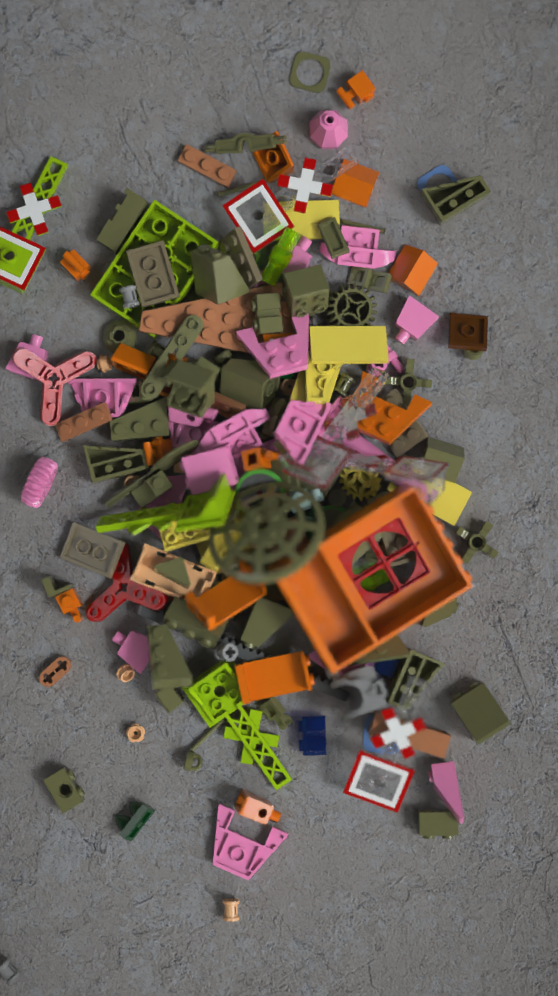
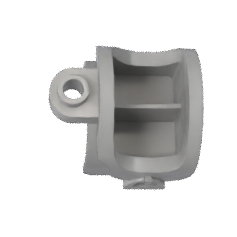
(367, 689)

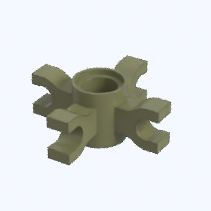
(409, 367)
(467, 556)

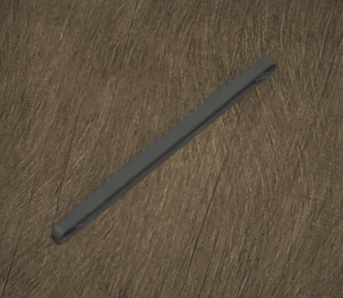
(247, 654)

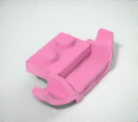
(362, 247)
(237, 431)

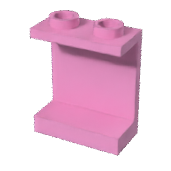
(206, 467)

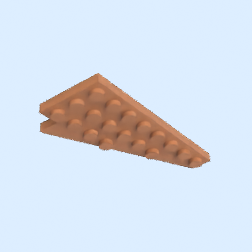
(219, 321)

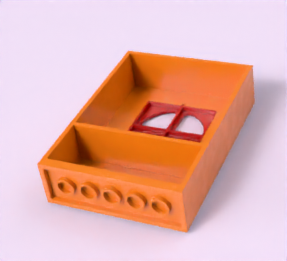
(328, 596)

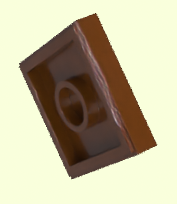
(468, 332)

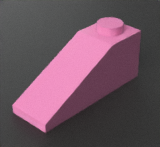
(446, 786)

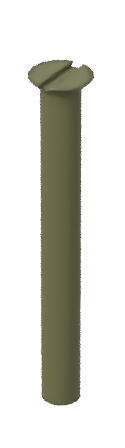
(236, 189)
(351, 223)
(206, 735)

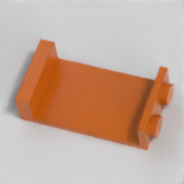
(225, 599)
(274, 676)

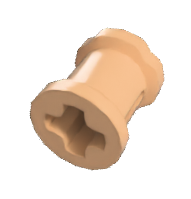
(230, 909)

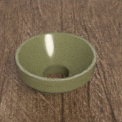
(130, 335)

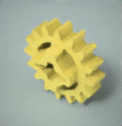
(358, 482)

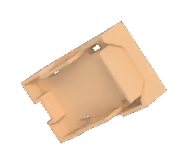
(144, 571)

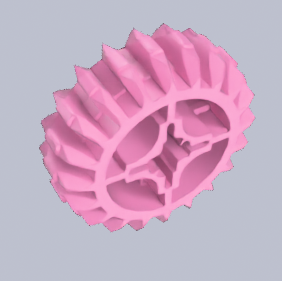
(39, 482)

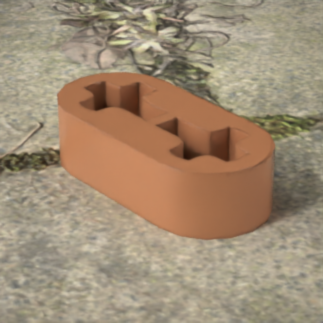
(58, 674)

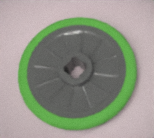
(254, 478)

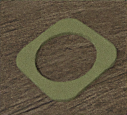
(315, 88)

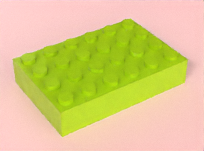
(179, 239)

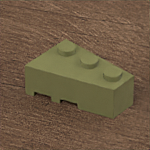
(455, 197)
(123, 222)
(142, 423)
(113, 463)
(183, 620)
(166, 661)
(417, 666)

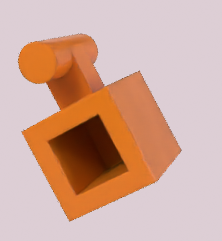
(359, 88)
(75, 265)
(156, 449)
(258, 458)
(70, 602)

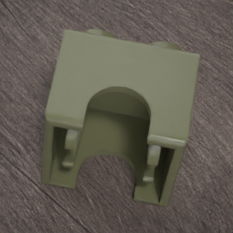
(306, 291)
(192, 388)

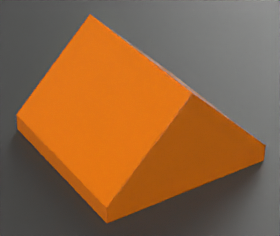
(274, 161)
(355, 184)
(412, 269)
(132, 361)

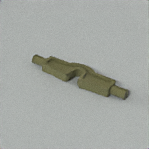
(254, 142)

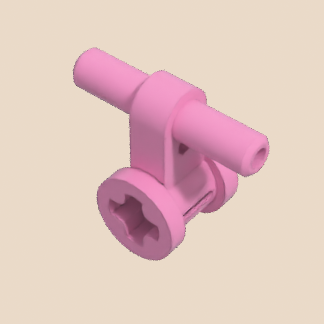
(393, 358)

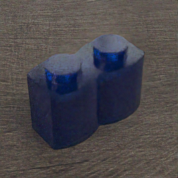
(313, 735)

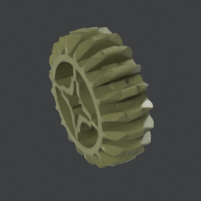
(366, 301)

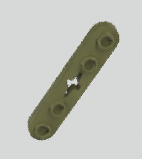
(182, 340)

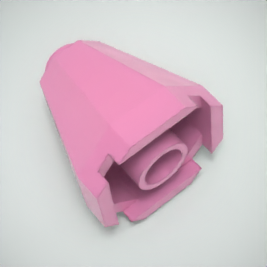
(328, 129)

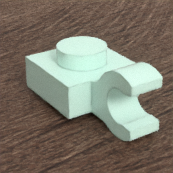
(307, 504)

